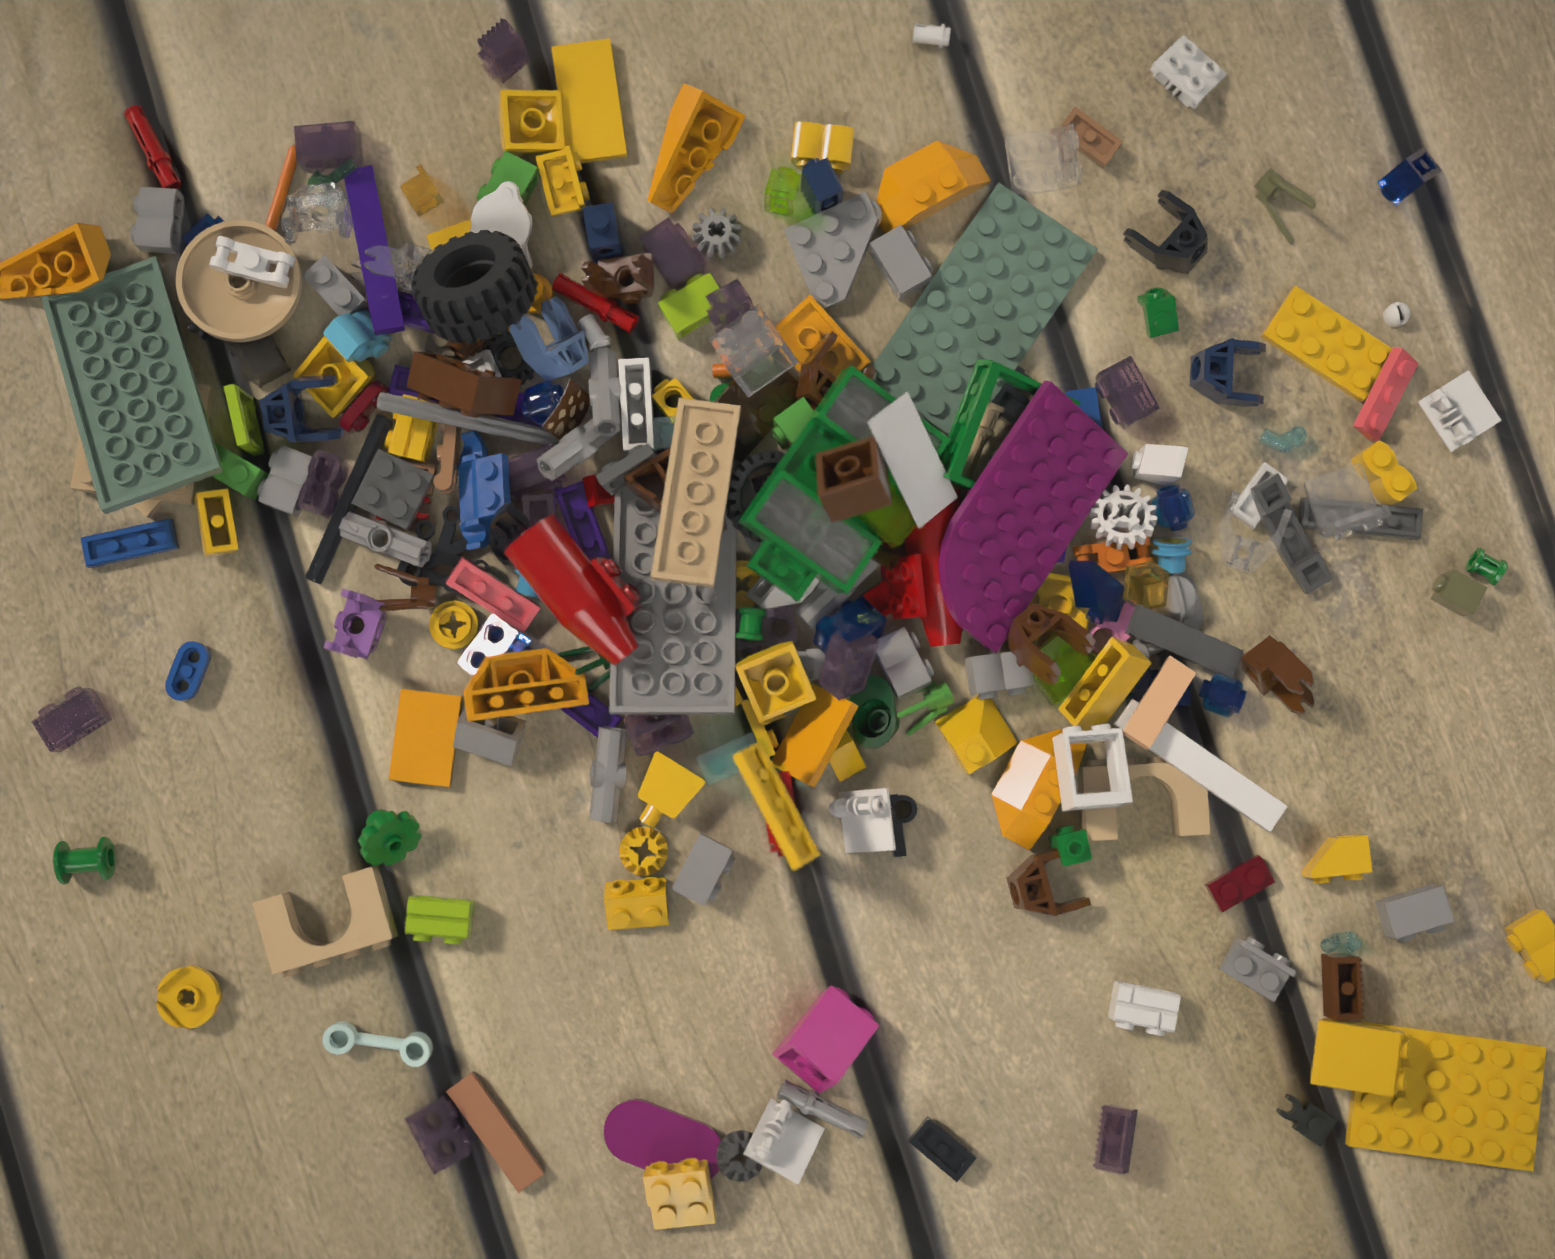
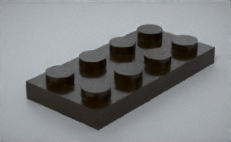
(758, 410)

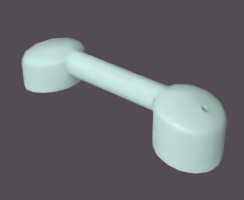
(343, 1036)

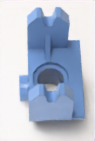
(562, 355)

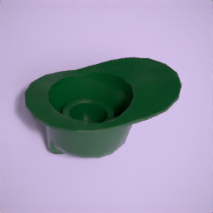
(876, 716)

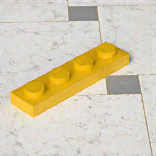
(776, 805)

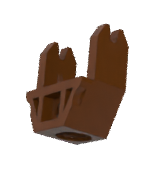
(611, 277)
(815, 378)
(1036, 629)
(1279, 670)
(1039, 896)

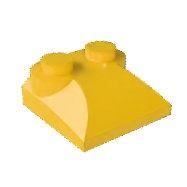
(531, 121)
(351, 377)
(775, 681)

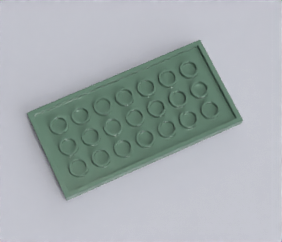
(982, 305)
(132, 386)

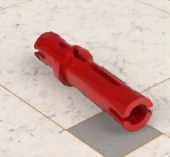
(158, 159)
(603, 307)

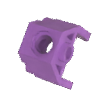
(359, 644)

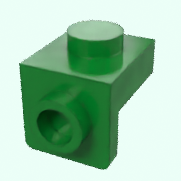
(1159, 312)
(1071, 845)

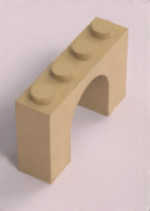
(1187, 798)
(291, 948)

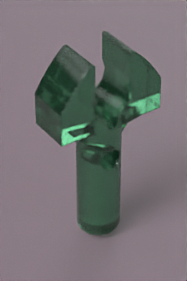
(335, 176)

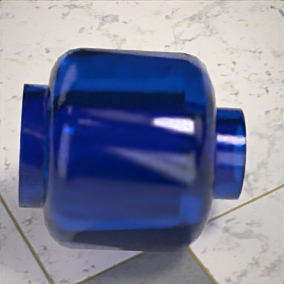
(541, 401)
(1173, 507)
(1223, 695)

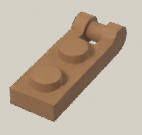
(448, 455)

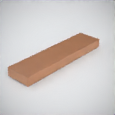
(495, 1132)

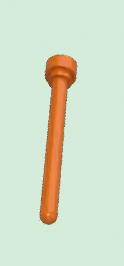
(282, 189)

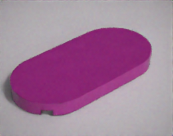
(651, 1133)

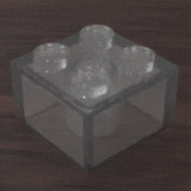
(753, 350)

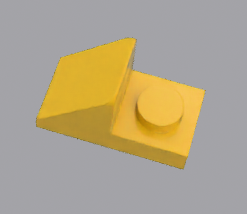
(767, 738)

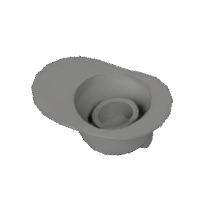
(1182, 601)

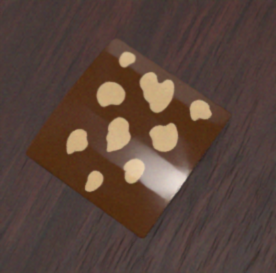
(569, 411)

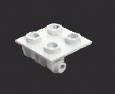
(1187, 70)
(1459, 411)
(865, 820)
(784, 1140)

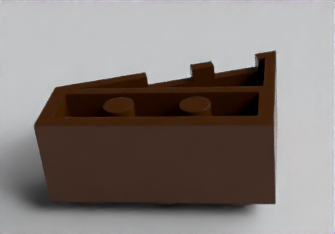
(462, 386)
(649, 481)

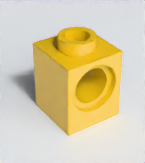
(664, 390)

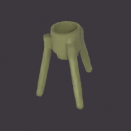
(1272, 185)

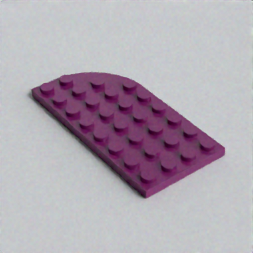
(1023, 513)

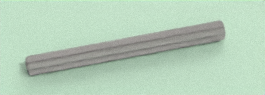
(453, 417)

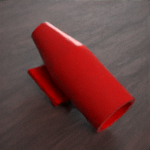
(916, 580)
(579, 592)

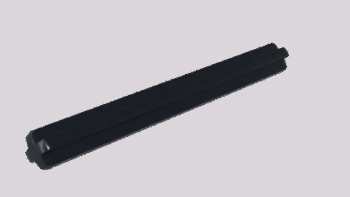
(331, 537)

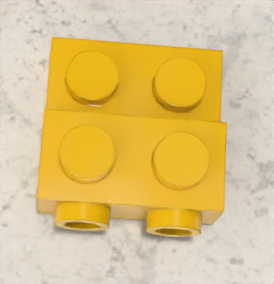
(679, 1193)

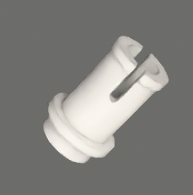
(931, 34)
(593, 332)

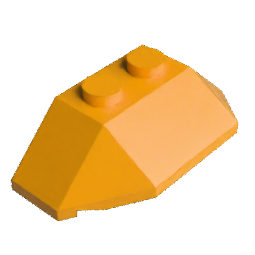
(927, 184)
(523, 685)
(1030, 788)

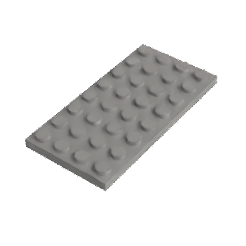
(680, 629)

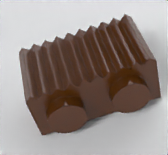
(1342, 986)

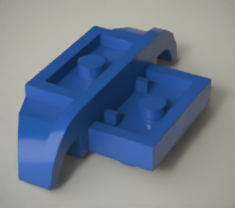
(482, 489)

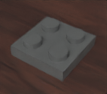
(393, 489)

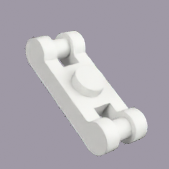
(252, 262)

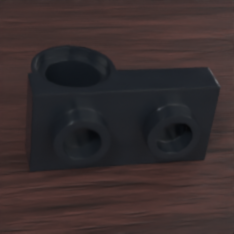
(897, 823)

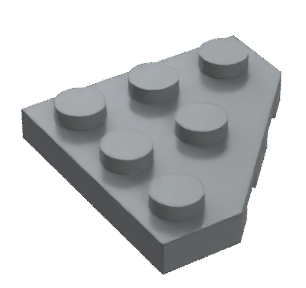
(833, 247)

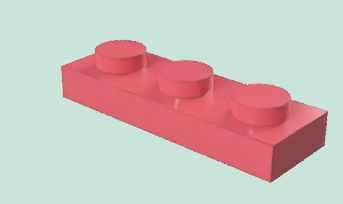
(1385, 394)
(493, 594)

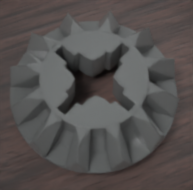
(728, 1149)

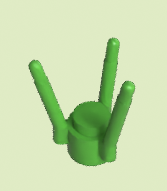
(937, 697)

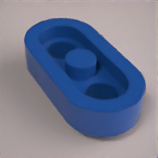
(185, 669)

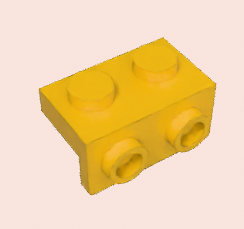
(561, 181)
(636, 903)

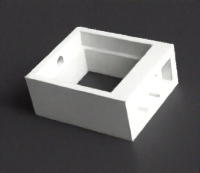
(1116, 763)

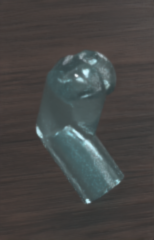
(1285, 442)
(1336, 940)

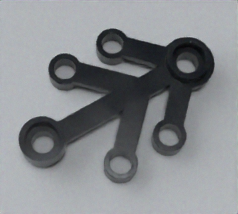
(444, 554)

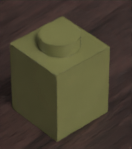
(1458, 592)

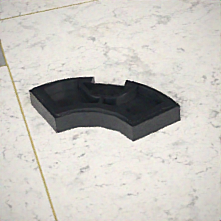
(505, 528)

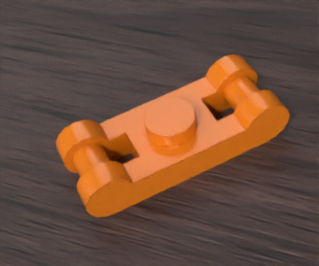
(1112, 559)

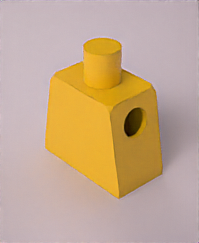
(667, 789)

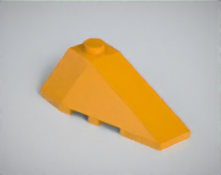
(693, 138)
(57, 265)

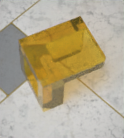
(421, 192)
(1146, 585)

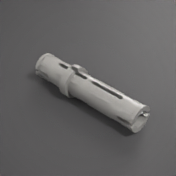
(823, 1109)

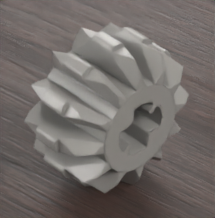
(717, 222)

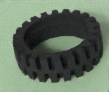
(738, 477)

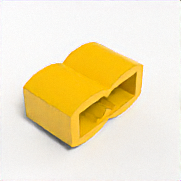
(821, 142)
(1387, 479)
(1535, 940)

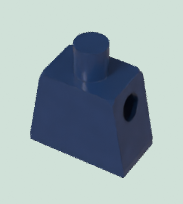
(602, 231)

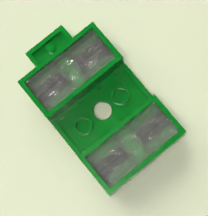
(787, 510)

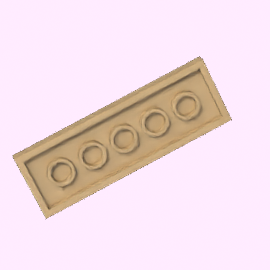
(696, 493)

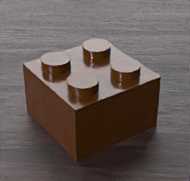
(853, 479)

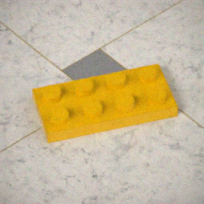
(1327, 343)

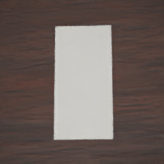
(912, 459)

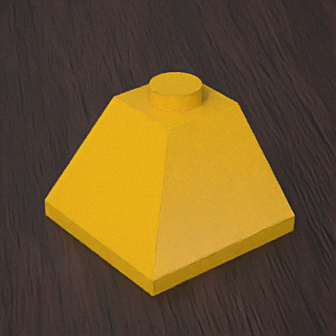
(976, 733)

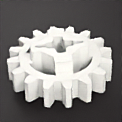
(1123, 529)

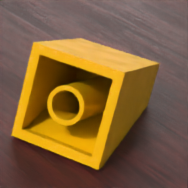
(1359, 1057)

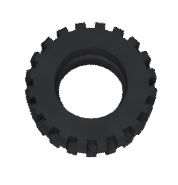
(474, 286)

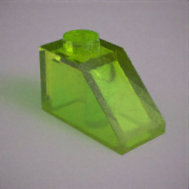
(782, 191)

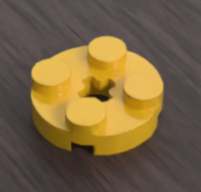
(206, 997)

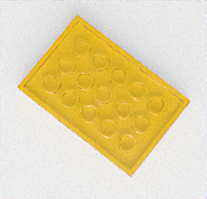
(1458, 1102)

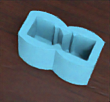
(355, 336)

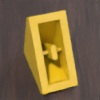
(846, 758)

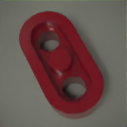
(357, 415)

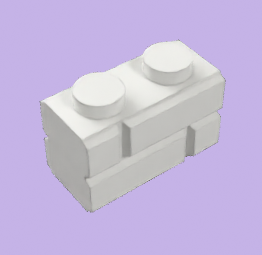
(1143, 1007)

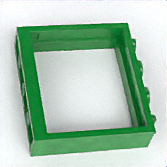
(972, 411)

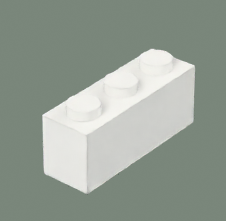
(636, 402)

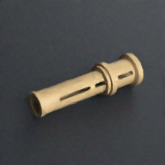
(984, 432)

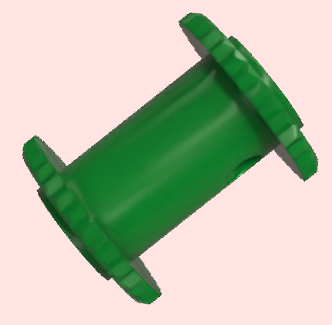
(84, 860)

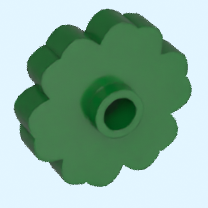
(389, 837)

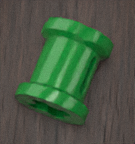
(1486, 566)
(750, 624)

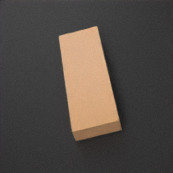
(1158, 702)

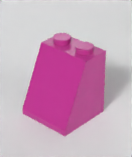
(826, 1039)

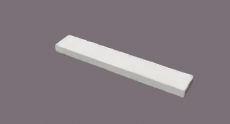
(1212, 774)

